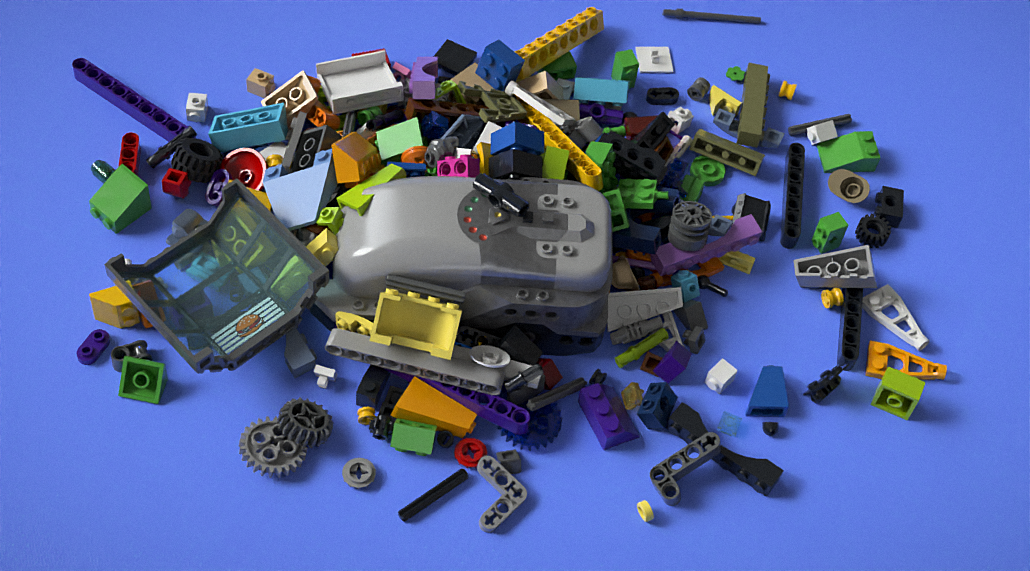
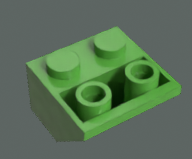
(603, 157)

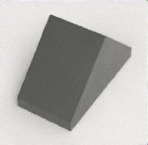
(692, 315)

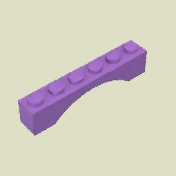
(423, 78)
(742, 233)

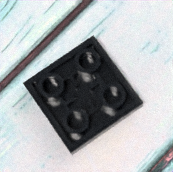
(454, 57)

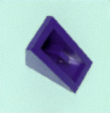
(673, 363)

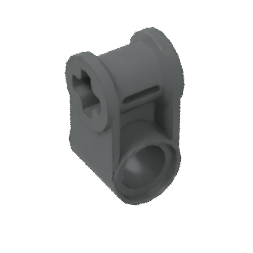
(131, 350)

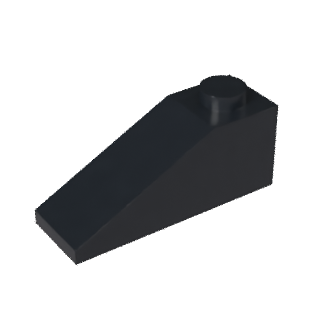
(654, 132)
(372, 386)

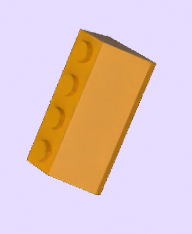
(354, 158)

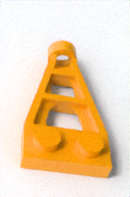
(878, 356)

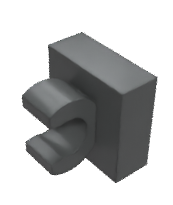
(694, 339)

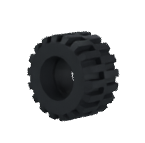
(197, 159)

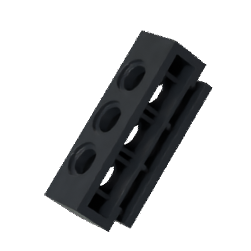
(634, 160)

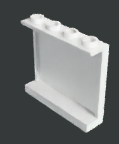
(358, 82)

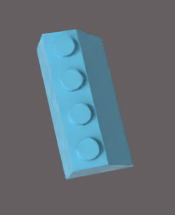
(249, 128)

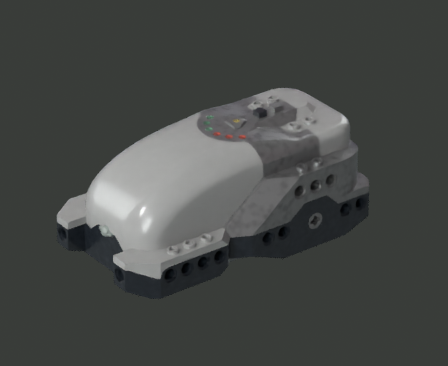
(528, 271)

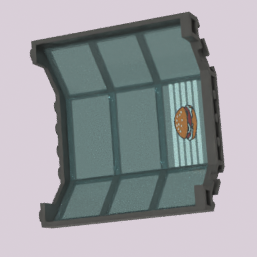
(225, 284)

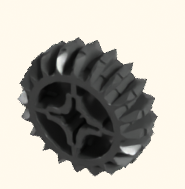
(305, 422)

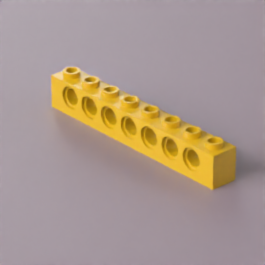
(560, 40)

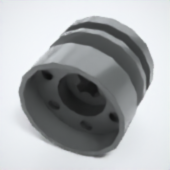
(689, 226)

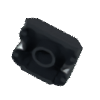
(758, 208)

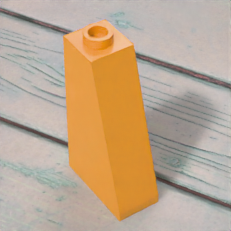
(429, 406)

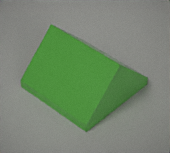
(142, 379)

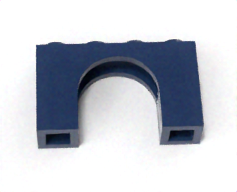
(643, 237)

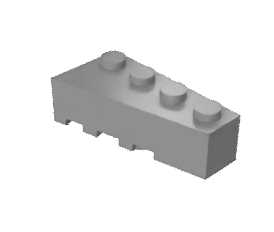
(837, 269)

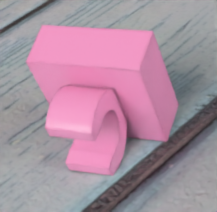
(401, 71)

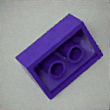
(607, 415)

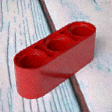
(130, 152)

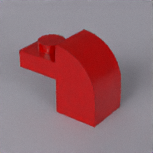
(176, 183)

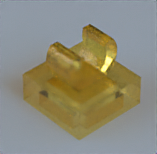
(632, 396)

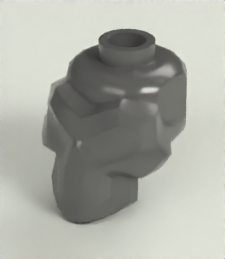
(439, 149)

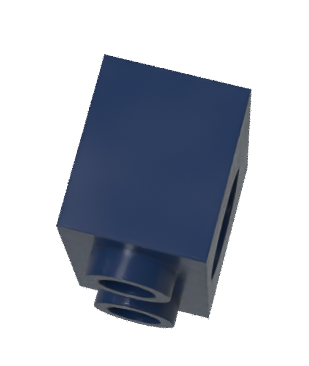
(657, 405)

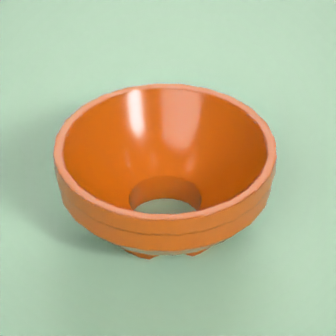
(415, 155)

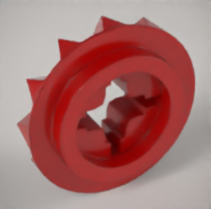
(475, 446)

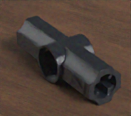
(501, 195)

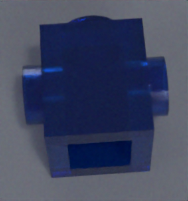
(434, 126)

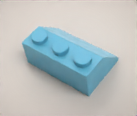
(601, 90)

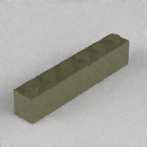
(752, 106)

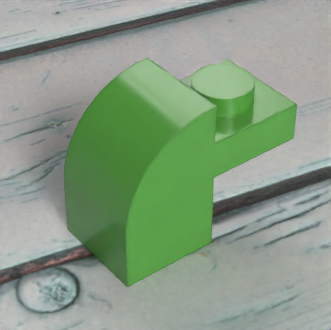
(618, 211)

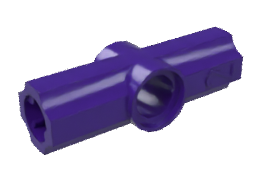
(606, 115)

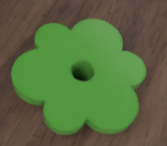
(735, 73)

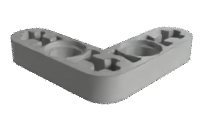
(507, 496)

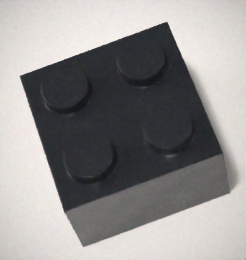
(515, 164)

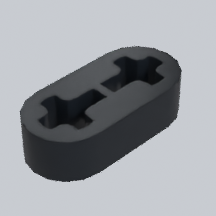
(662, 96)

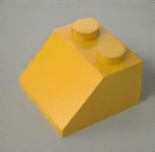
(114, 308)

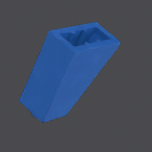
(769, 394)

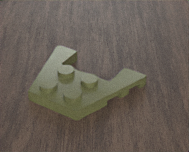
(500, 105)

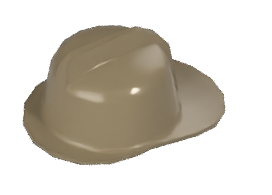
(848, 186)

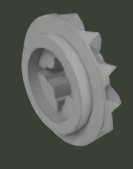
(350, 469)

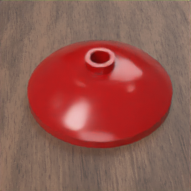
(244, 164)

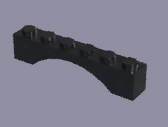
(757, 473)

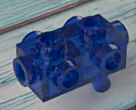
(674, 175)

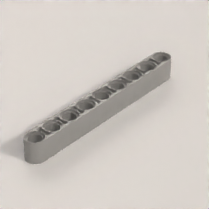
(415, 362)

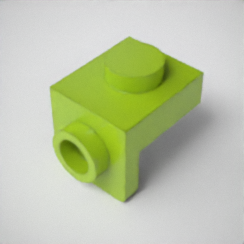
(332, 218)

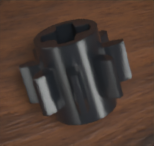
(381, 427)

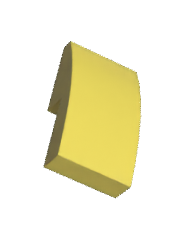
(353, 323)

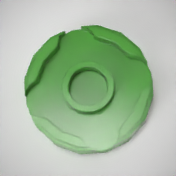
(707, 170)

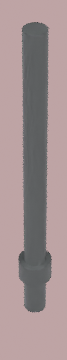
(680, 13)

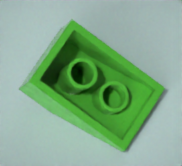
(850, 152)

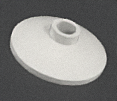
(489, 356)

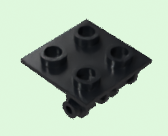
(826, 384)

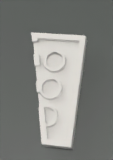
(634, 306)

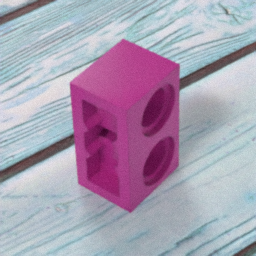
(462, 167)

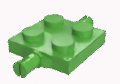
(640, 193)

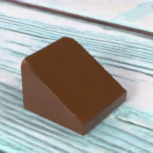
(650, 362)

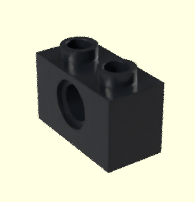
(890, 205)

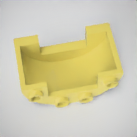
(416, 322)

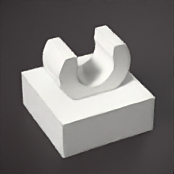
(325, 374)

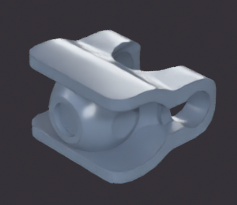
(184, 225)

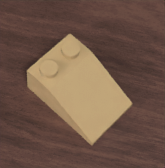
(295, 94)

